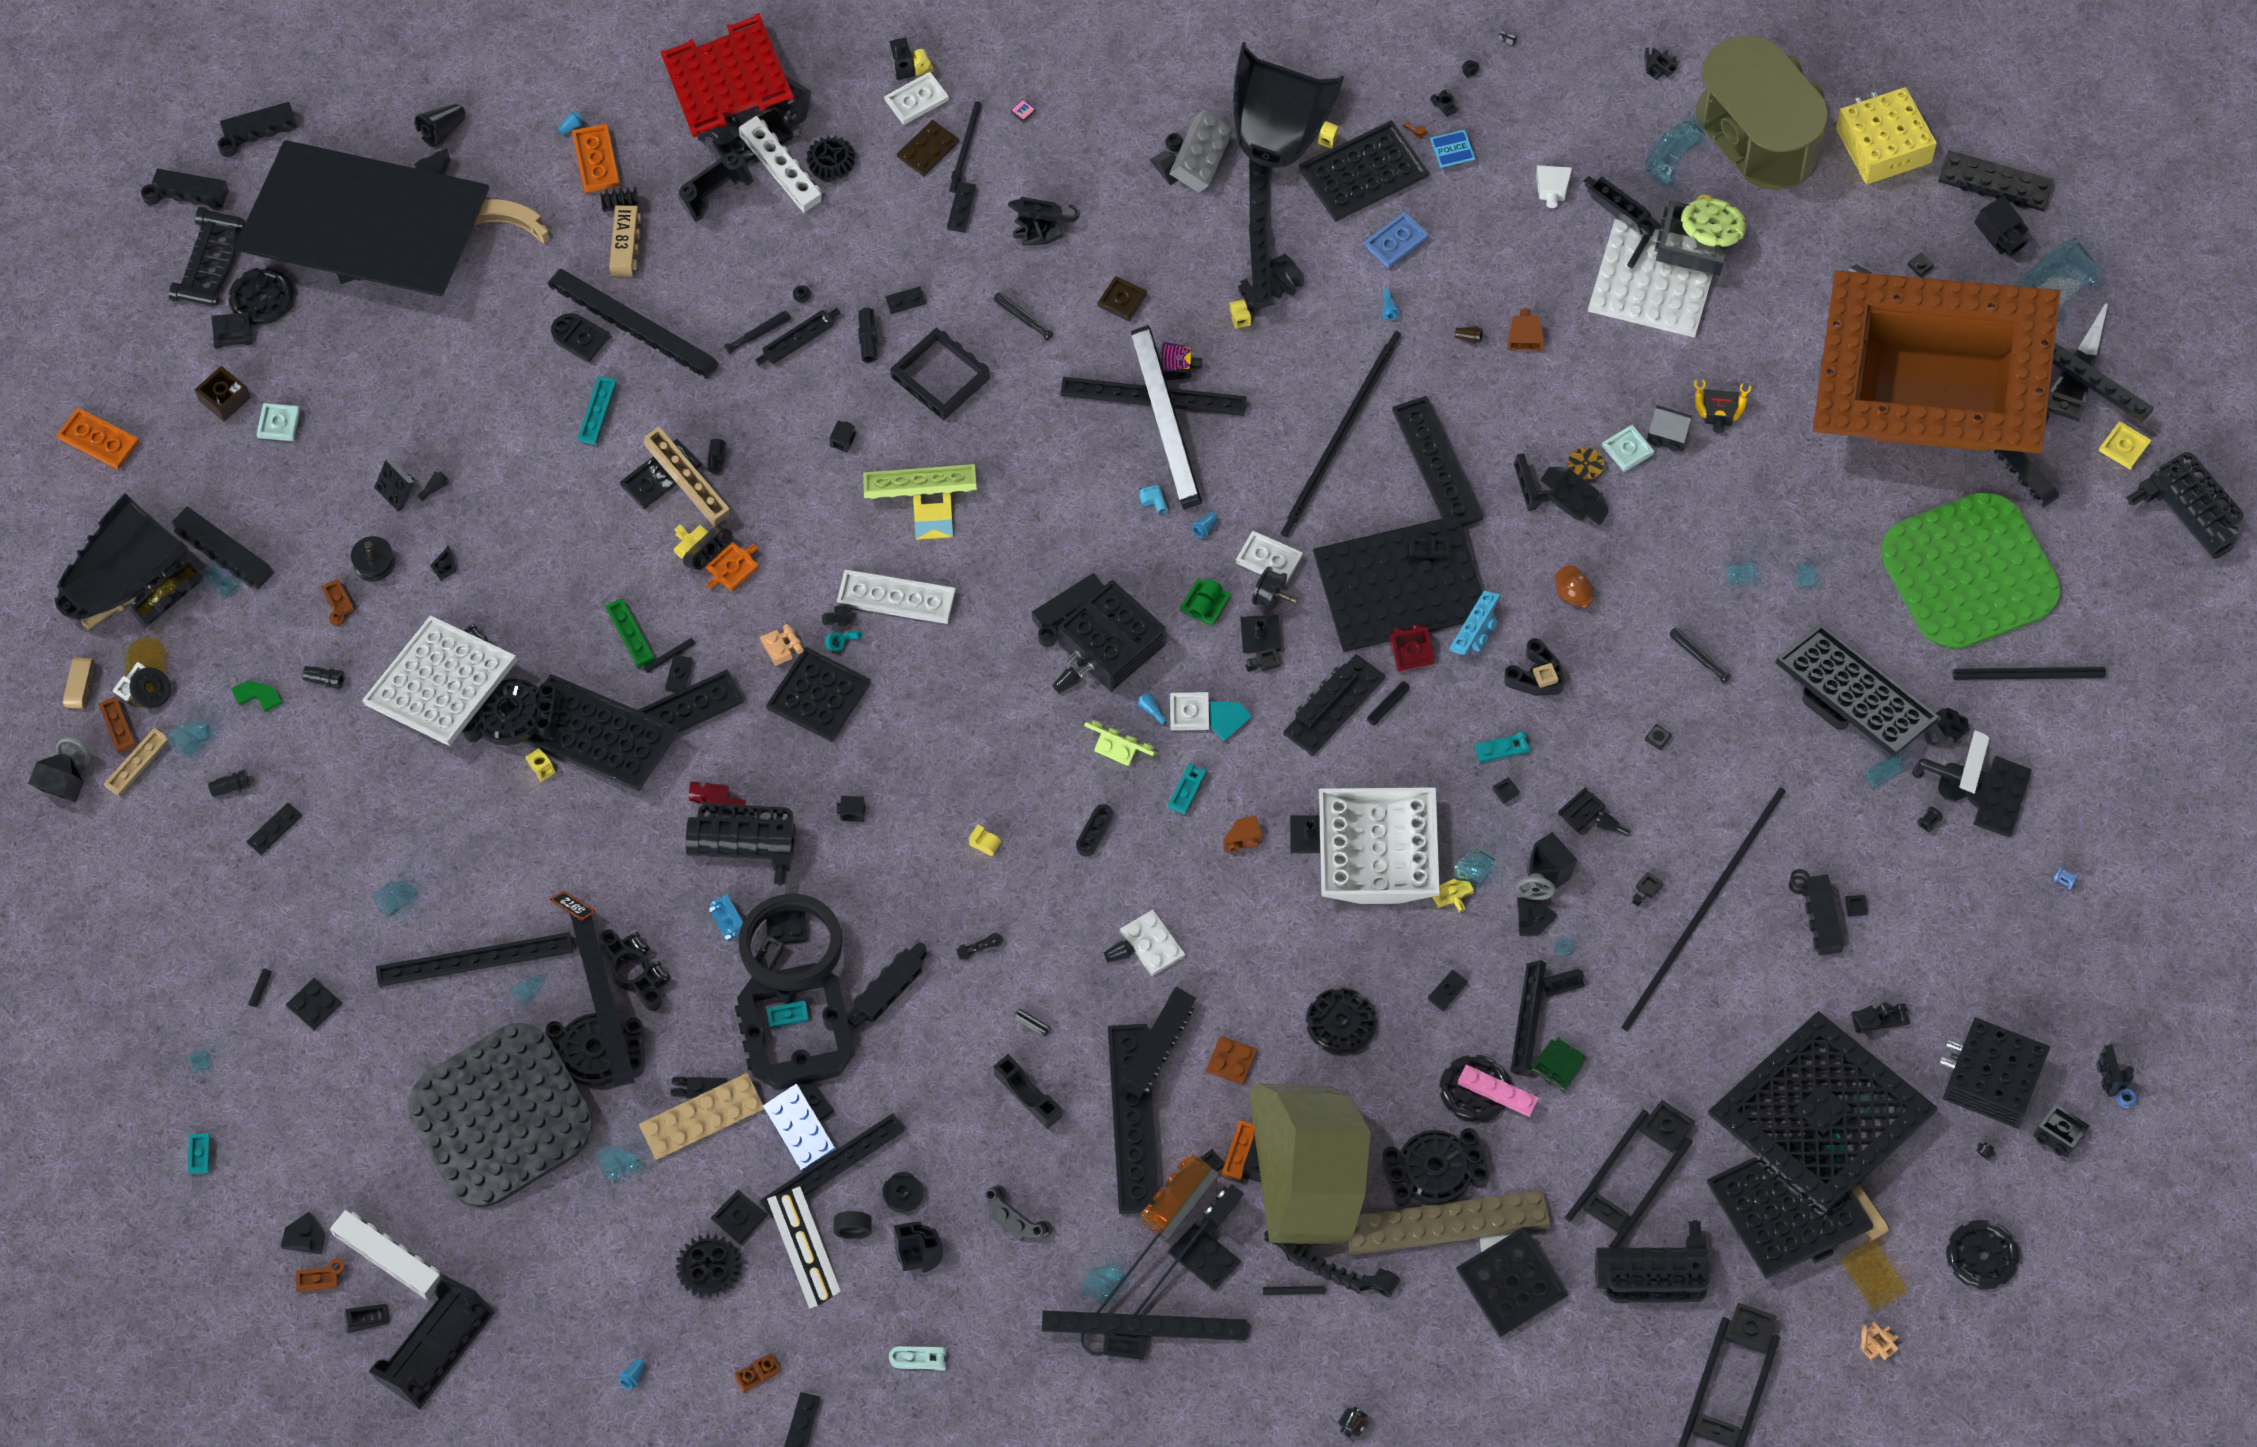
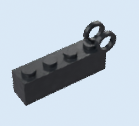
(1822, 911)

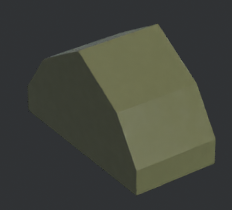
(1310, 1161)

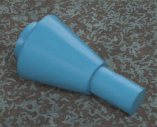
(1390, 310)
(1150, 706)

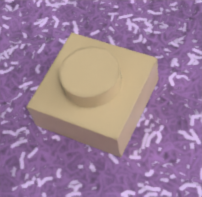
(1545, 675)

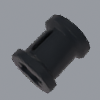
(1930, 818)

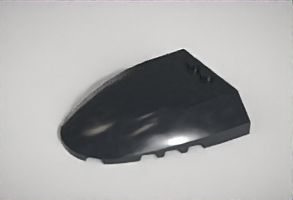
(1278, 109)
(117, 562)

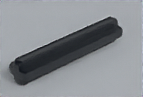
(1388, 703)

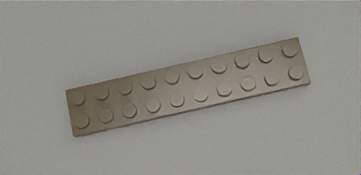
(1449, 1222)

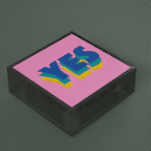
(1023, 111)

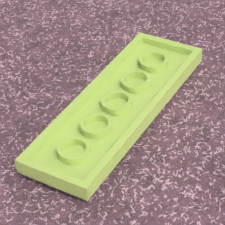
(919, 481)

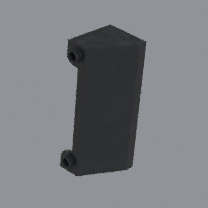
(434, 1343)

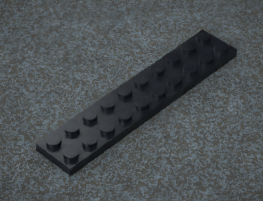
(1132, 1124)

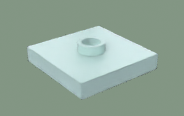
(278, 422)
(1628, 448)

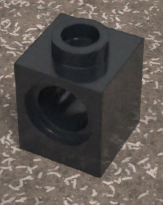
(842, 436)
(851, 808)

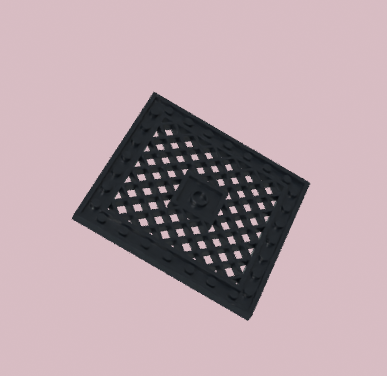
(1822, 1111)

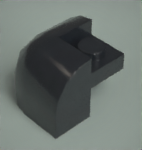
(917, 1246)

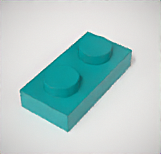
(787, 1014)
(199, 1153)

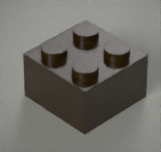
(222, 393)

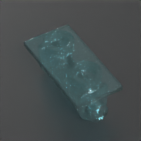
(1883, 771)

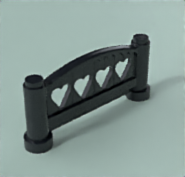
(210, 223)

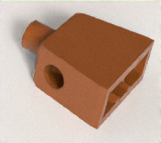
(1525, 332)

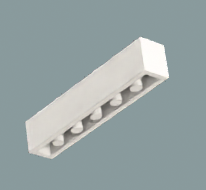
(386, 1254)

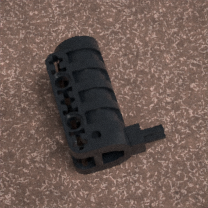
(744, 836)
(1655, 1270)

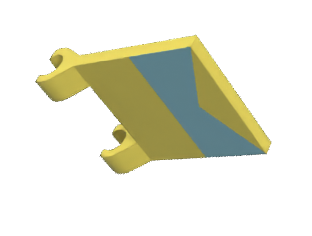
(934, 519)

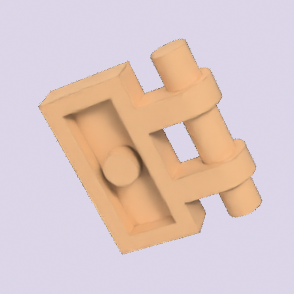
(777, 649)

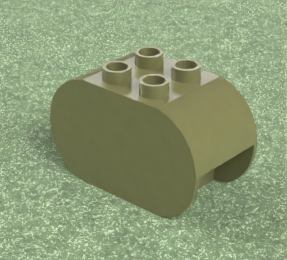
(1762, 112)

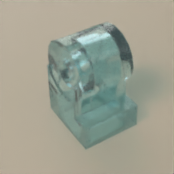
(1740, 574)

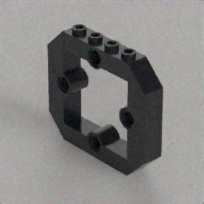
(790, 1073)

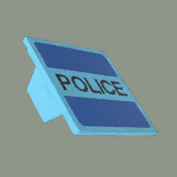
(1452, 148)

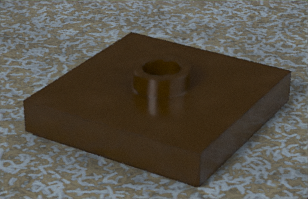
(1122, 298)

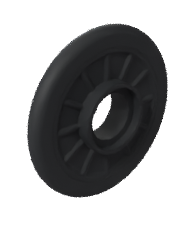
(141, 695)

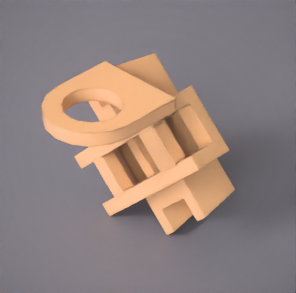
(1875, 1344)

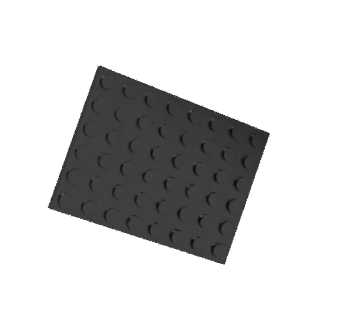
(1380, 588)

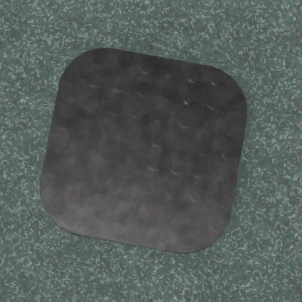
(500, 1115)

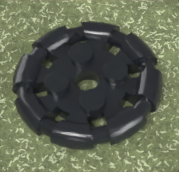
(262, 286)
(1341, 1031)
(1462, 1094)
(1982, 1242)

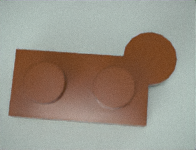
(338, 601)

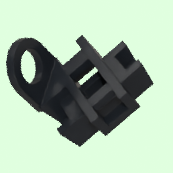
(1657, 66)
(1949, 725)

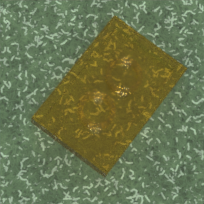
(1873, 1275)

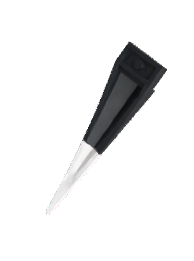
(2068, 394)

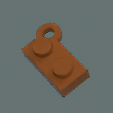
(319, 1278)

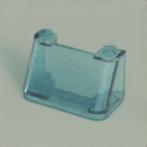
(2063, 269)

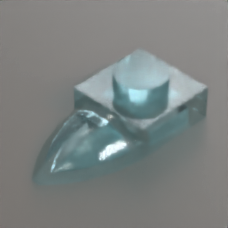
(527, 989)

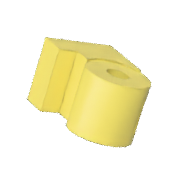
(921, 62)
(1330, 132)
(1239, 312)
(540, 764)
(984, 841)

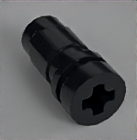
(330, 678)
(229, 783)

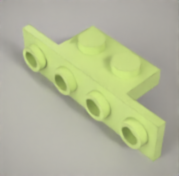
(1117, 746)

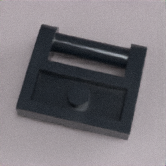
(230, 324)

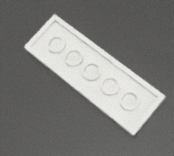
(896, 596)

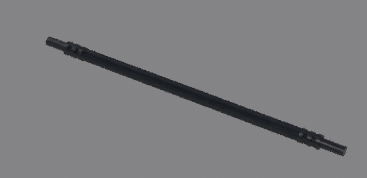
(1340, 434)

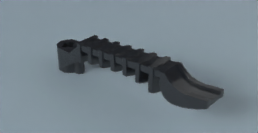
(1382, 1282)

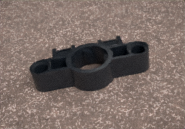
(633, 948)

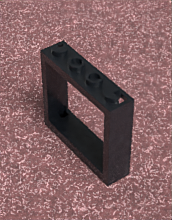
(1682, 257)
(924, 396)

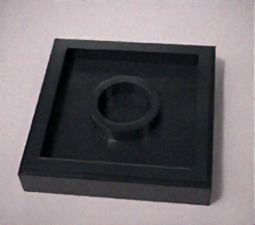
(739, 1216)

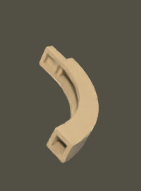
(513, 213)

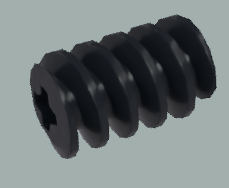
(619, 199)

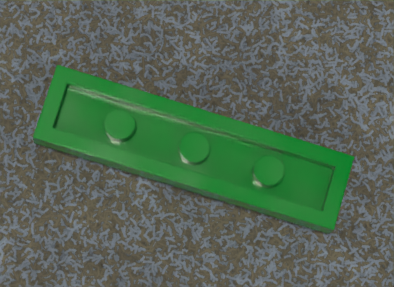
(629, 633)

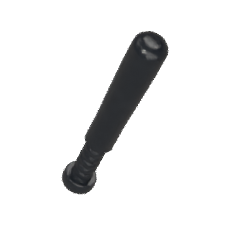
(1018, 312)
(765, 327)
(1680, 638)

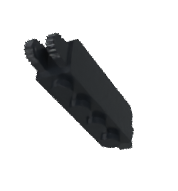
(1621, 205)
(888, 986)

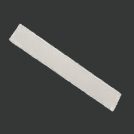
(1974, 761)

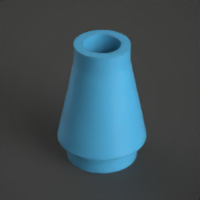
(572, 122)
(1203, 526)
(630, 1376)

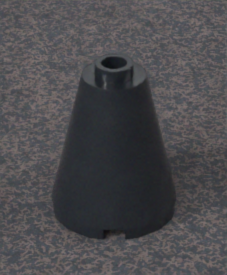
(439, 123)

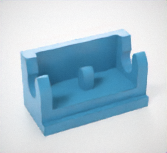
(726, 917)

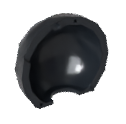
(724, 134)

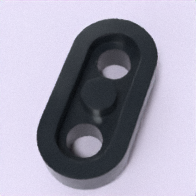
(1245, 289)

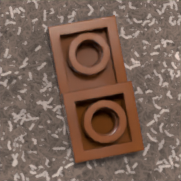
(757, 1373)

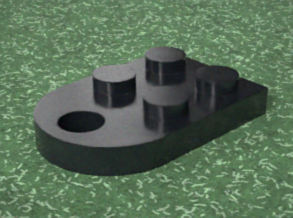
(579, 336)

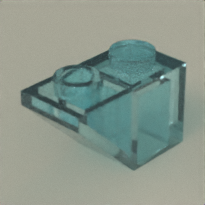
(187, 736)
(1474, 867)
(394, 896)
(616, 1161)
(1100, 1281)

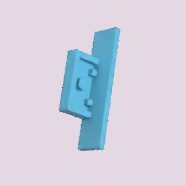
(1478, 625)

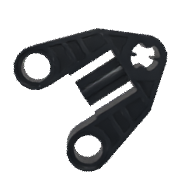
(1526, 680)

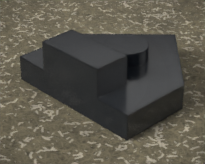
(1533, 916)
(304, 1235)

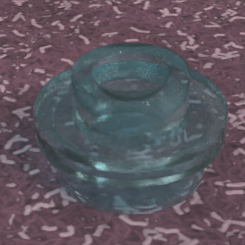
(1563, 951)

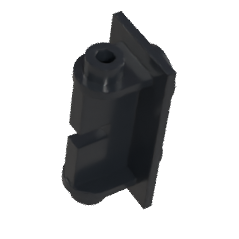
(1563, 982)

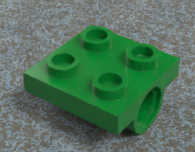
(1205, 601)

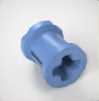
(2065, 878)

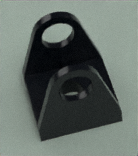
(798, 108)

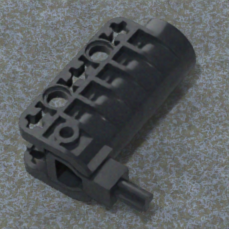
(2193, 502)

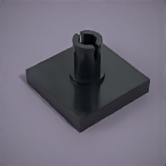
(1260, 633)
(1304, 833)

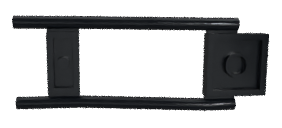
(1664, 1126)
(1748, 1329)

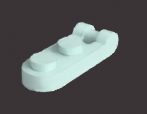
(918, 1357)

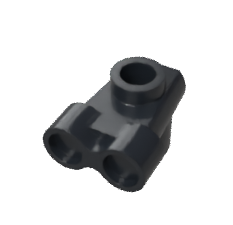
(1444, 102)
(841, 616)

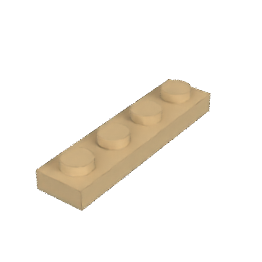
(136, 762)

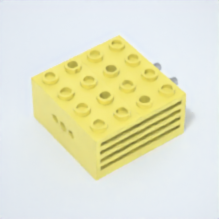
(1885, 135)

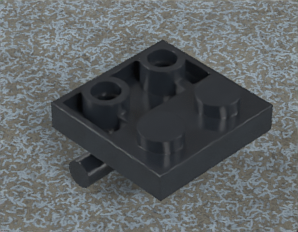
(2112, 1076)

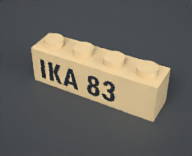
(624, 241)

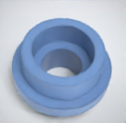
(2129, 1093)

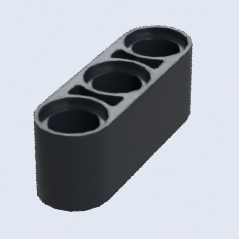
(715, 544)
(1828, 715)

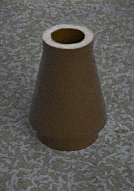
(1470, 334)

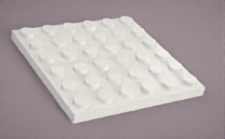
(1652, 290)
(440, 680)

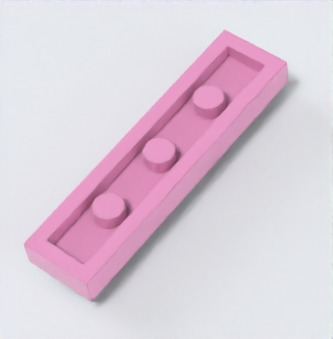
(1498, 1090)

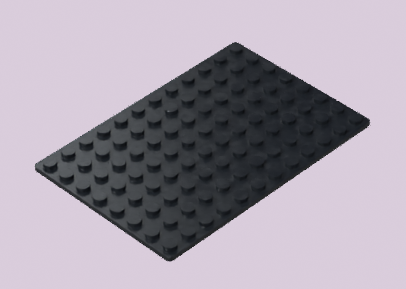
(362, 218)

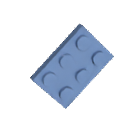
(1396, 240)

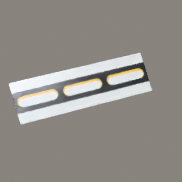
(804, 1246)

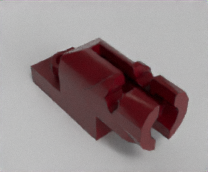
(713, 794)

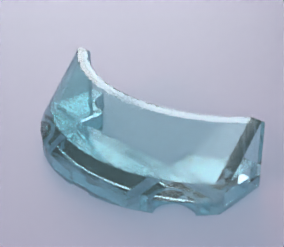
(1671, 148)

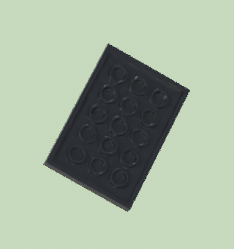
(1363, 170)

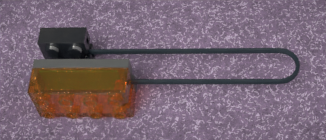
(1172, 1207)

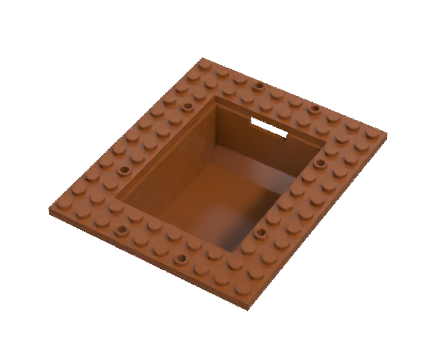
(1935, 342)

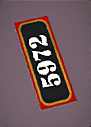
(572, 905)

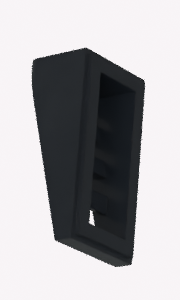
(362, 1325)

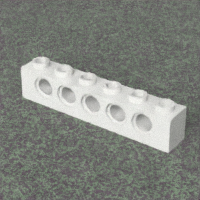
(804, 199)

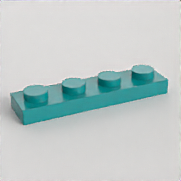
(597, 410)

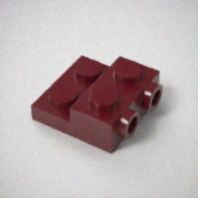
(1411, 647)

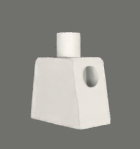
(1553, 183)

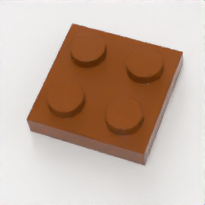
(1231, 1060)

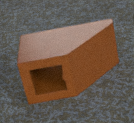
(1243, 834)

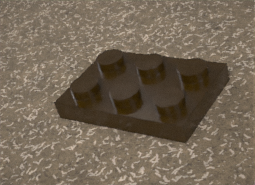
(928, 147)

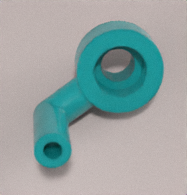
(839, 639)

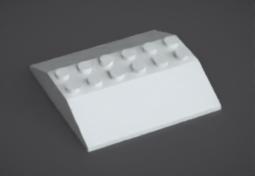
(1378, 844)

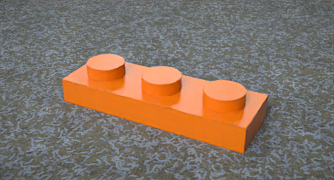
(1238, 1151)

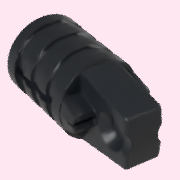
(716, 455)

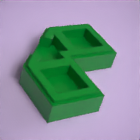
(250, 690)

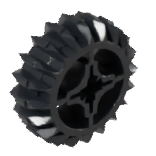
(827, 163)

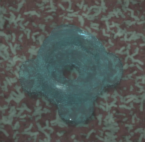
(198, 1056)

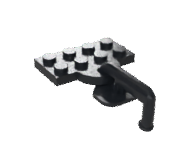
(1996, 794)

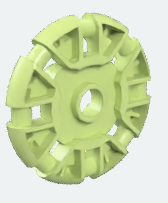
(1703, 212)

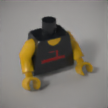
(1720, 406)

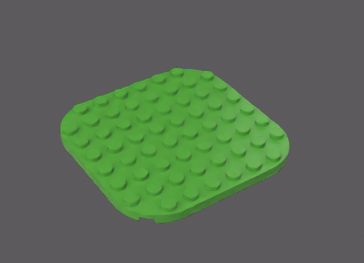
(1970, 570)

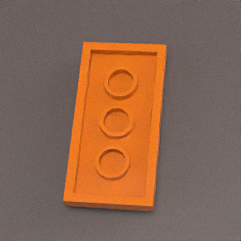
(595, 158)
(98, 438)

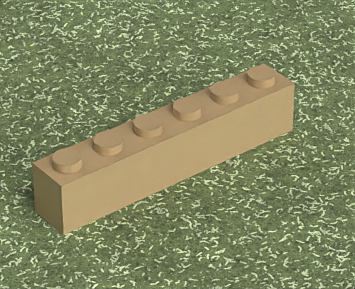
(686, 476)

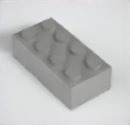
(1201, 151)

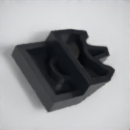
(1037, 231)
(1285, 276)

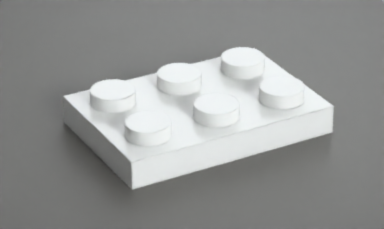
(916, 98)
(1263, 552)
(1152, 942)

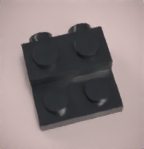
(2060, 1131)

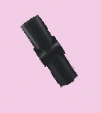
(867, 335)

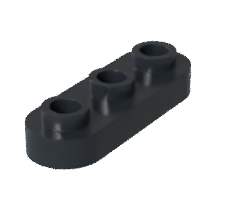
(1097, 823)

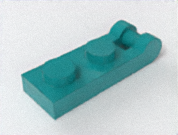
(1502, 747)
(1187, 789)

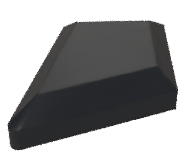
(444, 564)

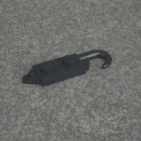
(1042, 210)

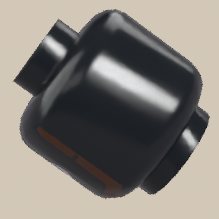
(1353, 1422)

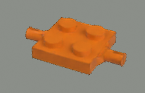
(732, 566)

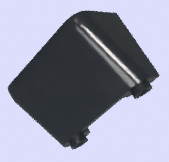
(727, 168)

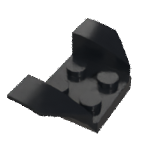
(1574, 494)

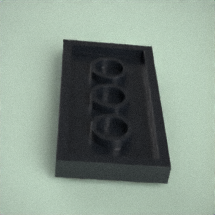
(775, 125)
(652, 480)

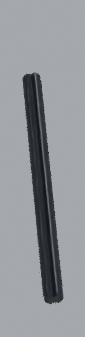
(2028, 673)

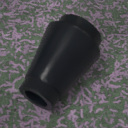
(1066, 680)
(1119, 951)

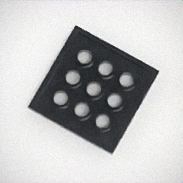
(1508, 1295)

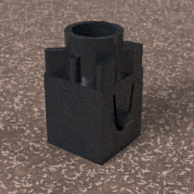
(2002, 226)

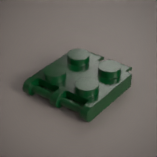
(1559, 1063)

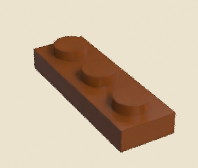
(117, 724)

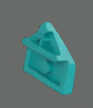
(1227, 718)

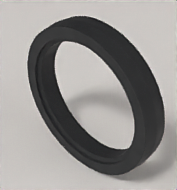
(799, 980)

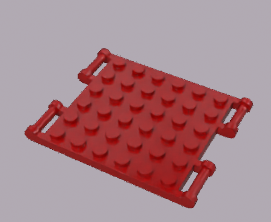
(726, 75)

